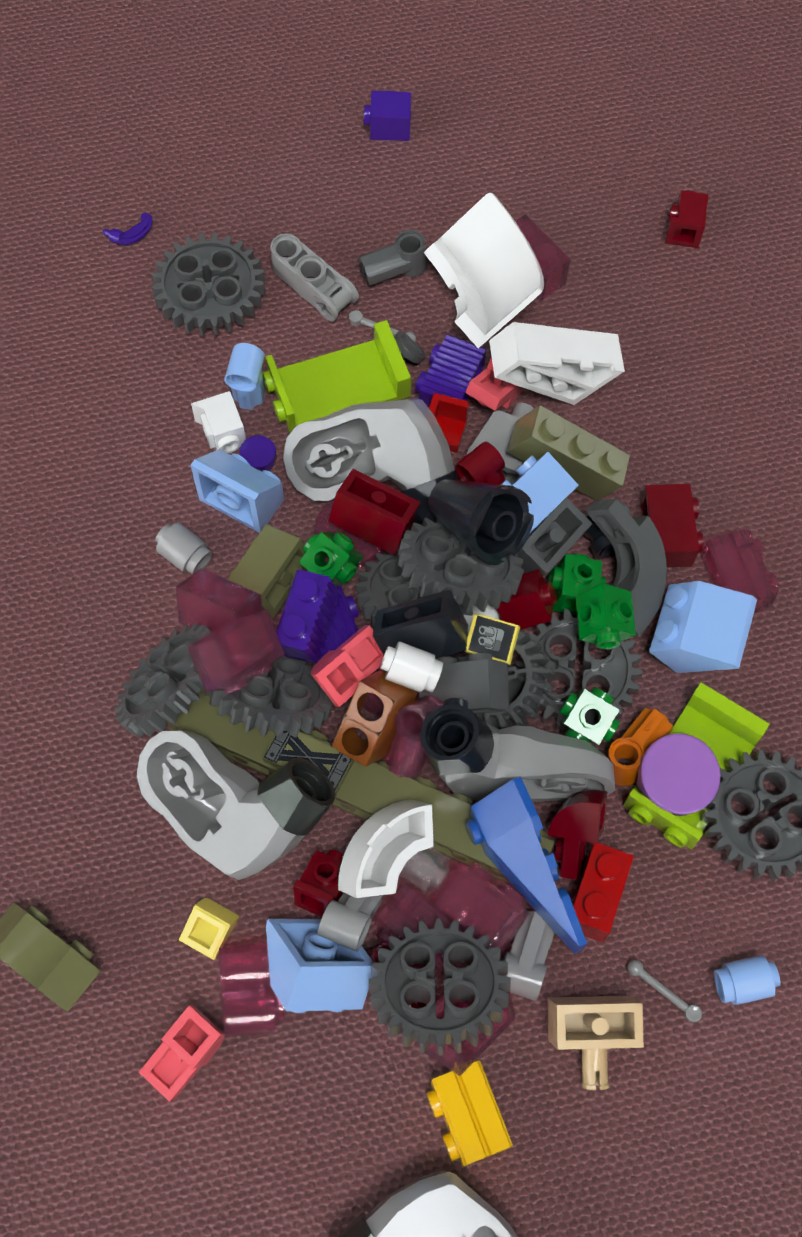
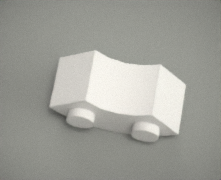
(384, 847)

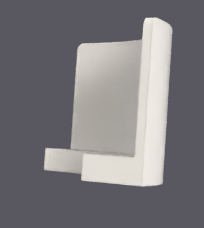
(489, 267)

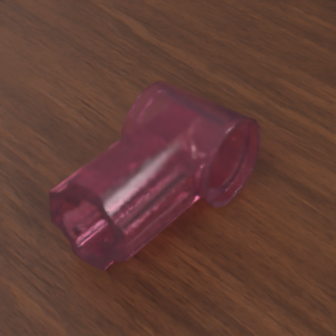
(406, 752)

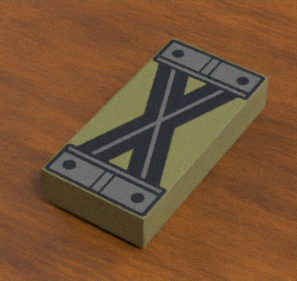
(325, 757)

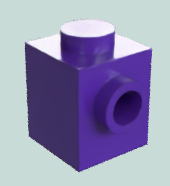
(389, 115)

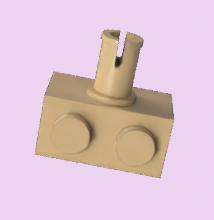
(595, 1027)

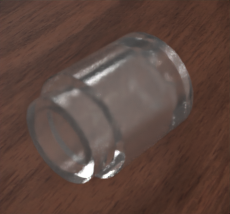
(426, 869)

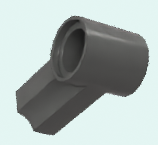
(402, 257)

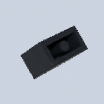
(425, 623)

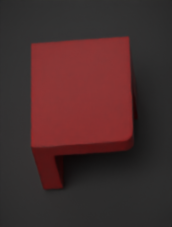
(451, 417)

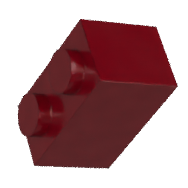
(373, 511)
(674, 516)

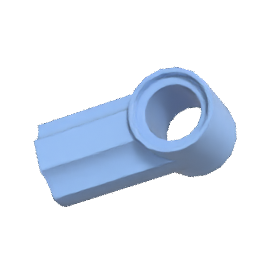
(246, 376)

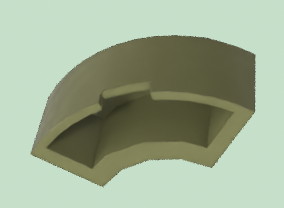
(43, 958)

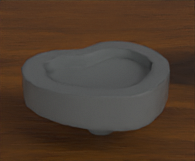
(408, 348)

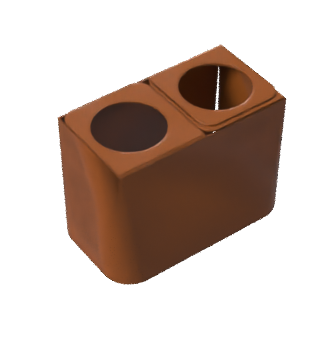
(377, 746)

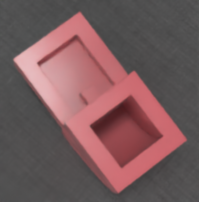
(492, 391)
(343, 668)
(184, 1051)

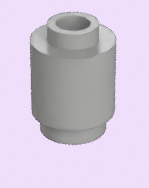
(182, 548)

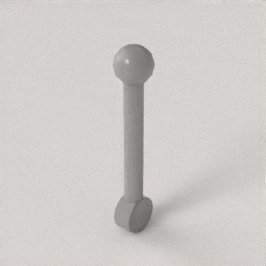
(356, 318)
(691, 1013)

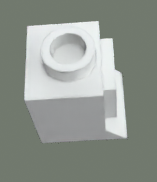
(220, 422)

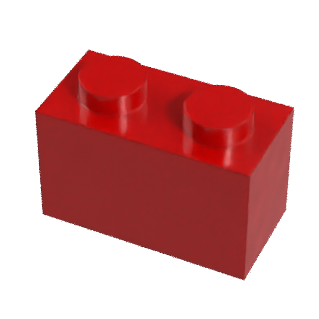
(601, 890)

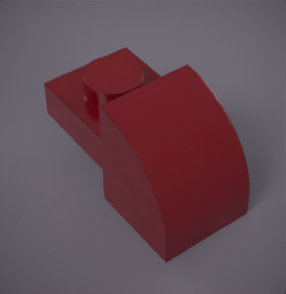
(578, 822)

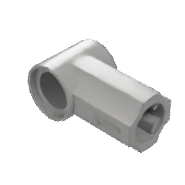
(349, 920)
(528, 957)

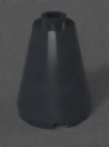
(484, 516)

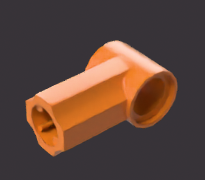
(640, 735)

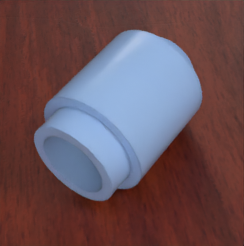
(746, 980)

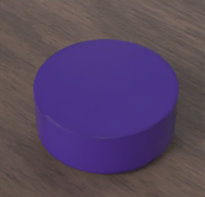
(259, 452)

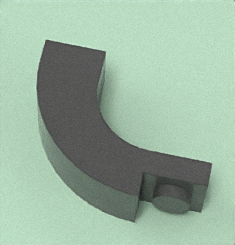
(638, 555)

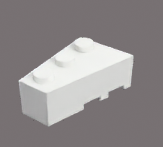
(556, 359)

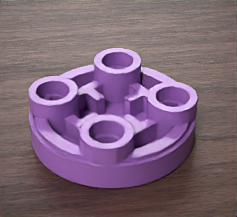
(679, 774)

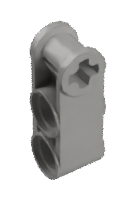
(326, 292)

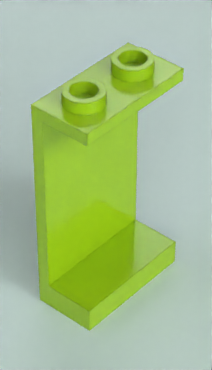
(339, 379)
(727, 732)

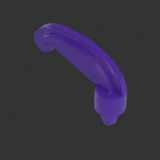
(133, 234)

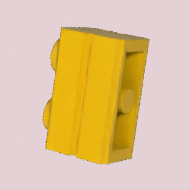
(469, 1114)

